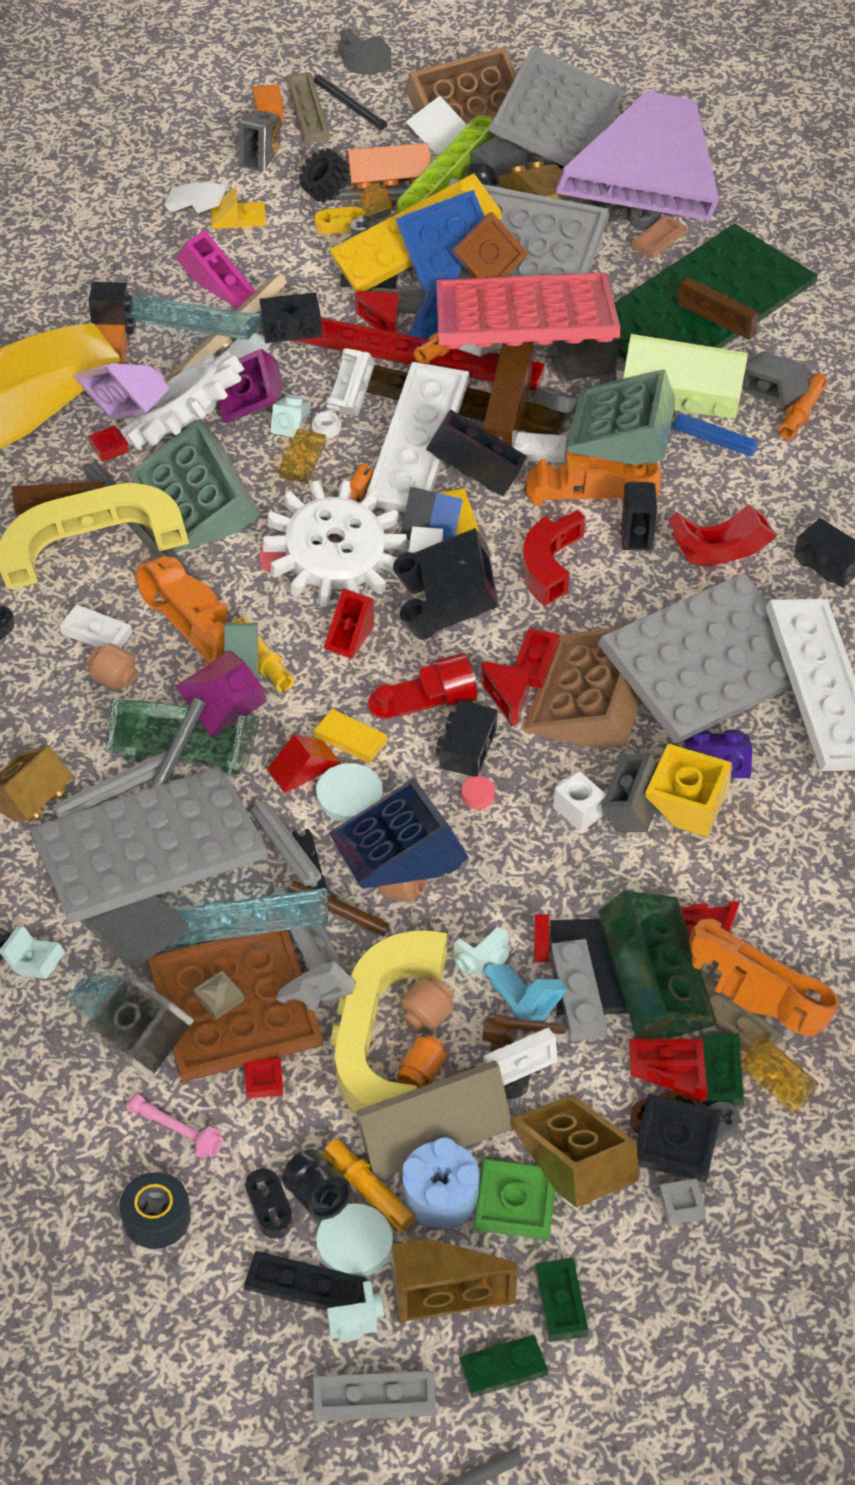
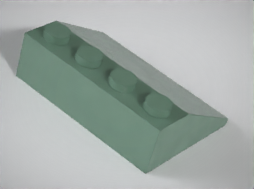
(624, 419)
(202, 484)

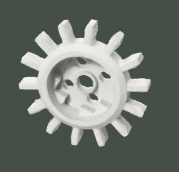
(187, 399)
(326, 563)

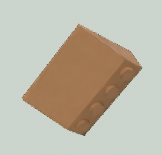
(467, 85)
(584, 696)

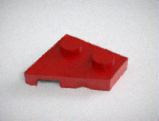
(670, 1064)

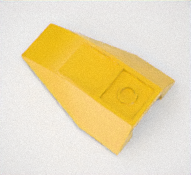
(40, 373)

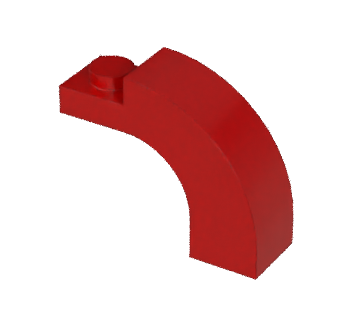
(725, 542)
(540, 570)

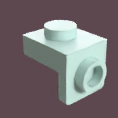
(288, 415)
(490, 951)
(31, 956)
(354, 1320)

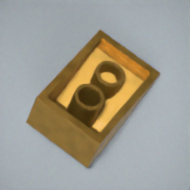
(578, 1150)
(448, 1279)

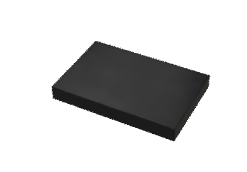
(602, 963)

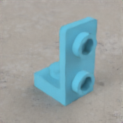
(526, 1002)

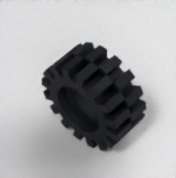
(324, 175)

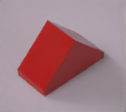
(378, 309)
(350, 623)
(506, 687)
(301, 761)

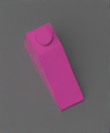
(214, 270)

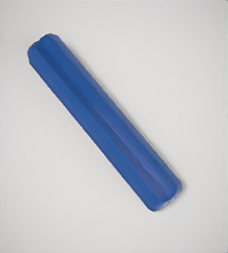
(716, 434)

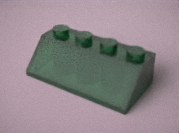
(655, 965)

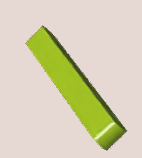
(449, 163)

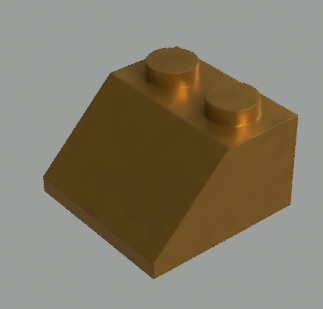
(535, 180)
(31, 782)

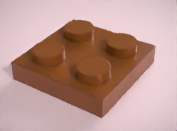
(489, 249)

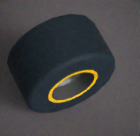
(150, 1196)

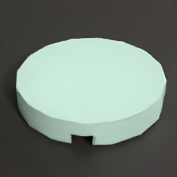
(348, 790)
(355, 1240)

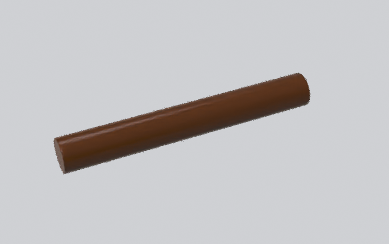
(348, 912)

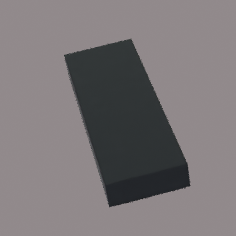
(302, 1282)

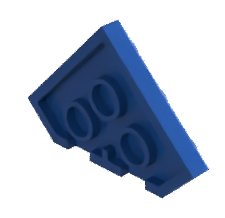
(433, 233)

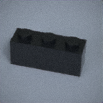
(476, 452)

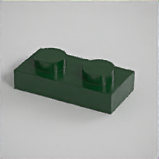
(723, 1068)
(561, 1300)
(503, 1366)

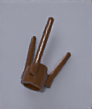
(503, 1030)

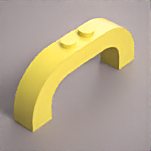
(83, 514)
(390, 960)

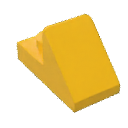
(233, 214)

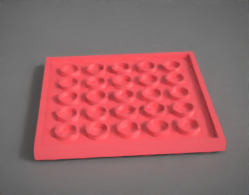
(526, 310)

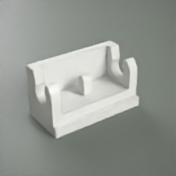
(351, 382)

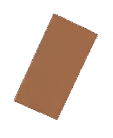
(659, 236)

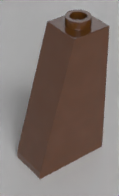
(509, 391)

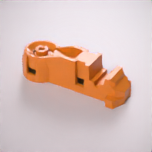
(598, 476)
(187, 604)
(765, 985)

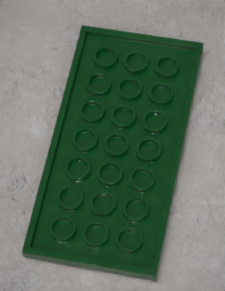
(728, 263)

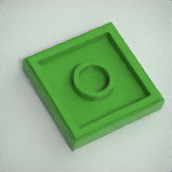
(514, 1200)

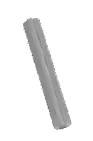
(110, 787)
(286, 844)

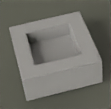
(682, 1201)

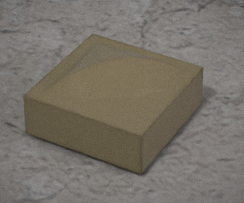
(218, 995)

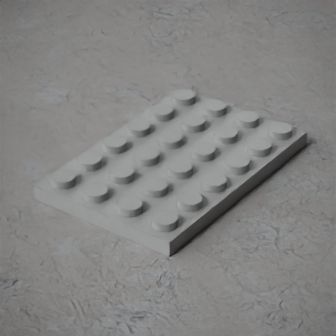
(555, 108)
(553, 231)
(701, 657)
(147, 844)

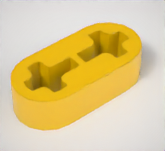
(338, 219)

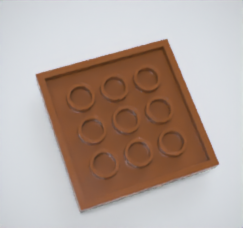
(253, 1029)

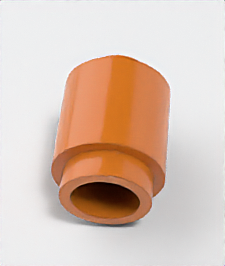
(422, 1062)

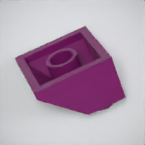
(258, 387)
(227, 690)

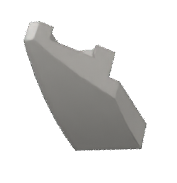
(318, 984)

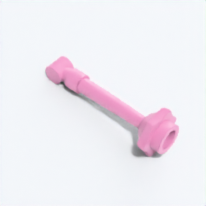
(207, 1141)

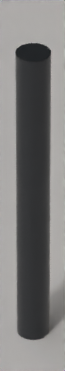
(350, 102)

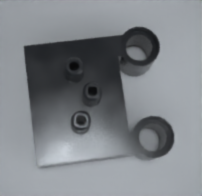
(455, 583)

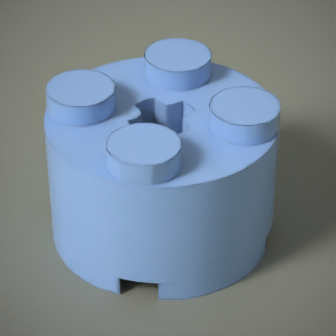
(441, 1184)

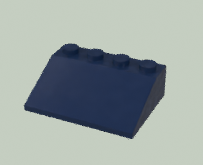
(399, 840)

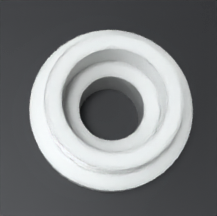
(326, 423)

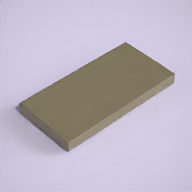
(459, 1107)

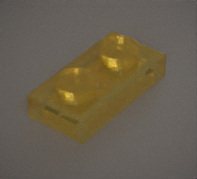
(375, 199)
(302, 456)
(779, 1074)

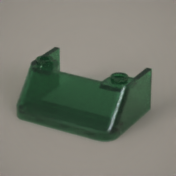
(149, 728)

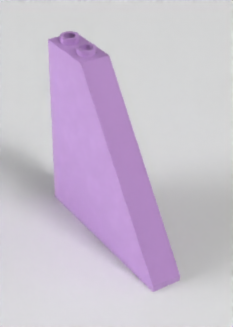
(648, 161)

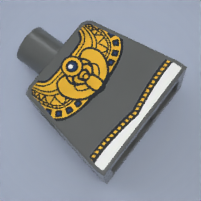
(261, 133)

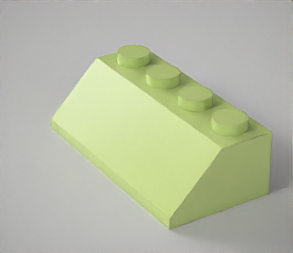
(701, 376)

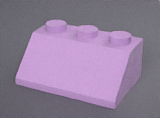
(123, 388)

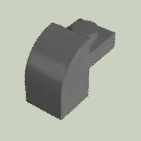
(364, 56)

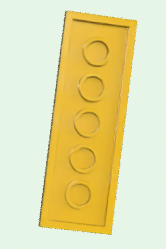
(380, 250)

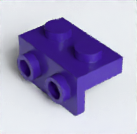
(728, 746)

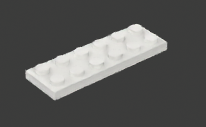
(420, 410)
(818, 676)

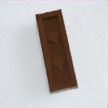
(718, 308)
(29, 496)

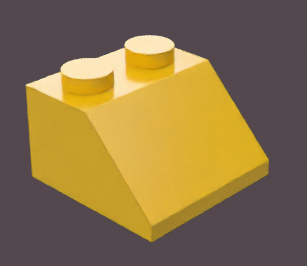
(689, 788)

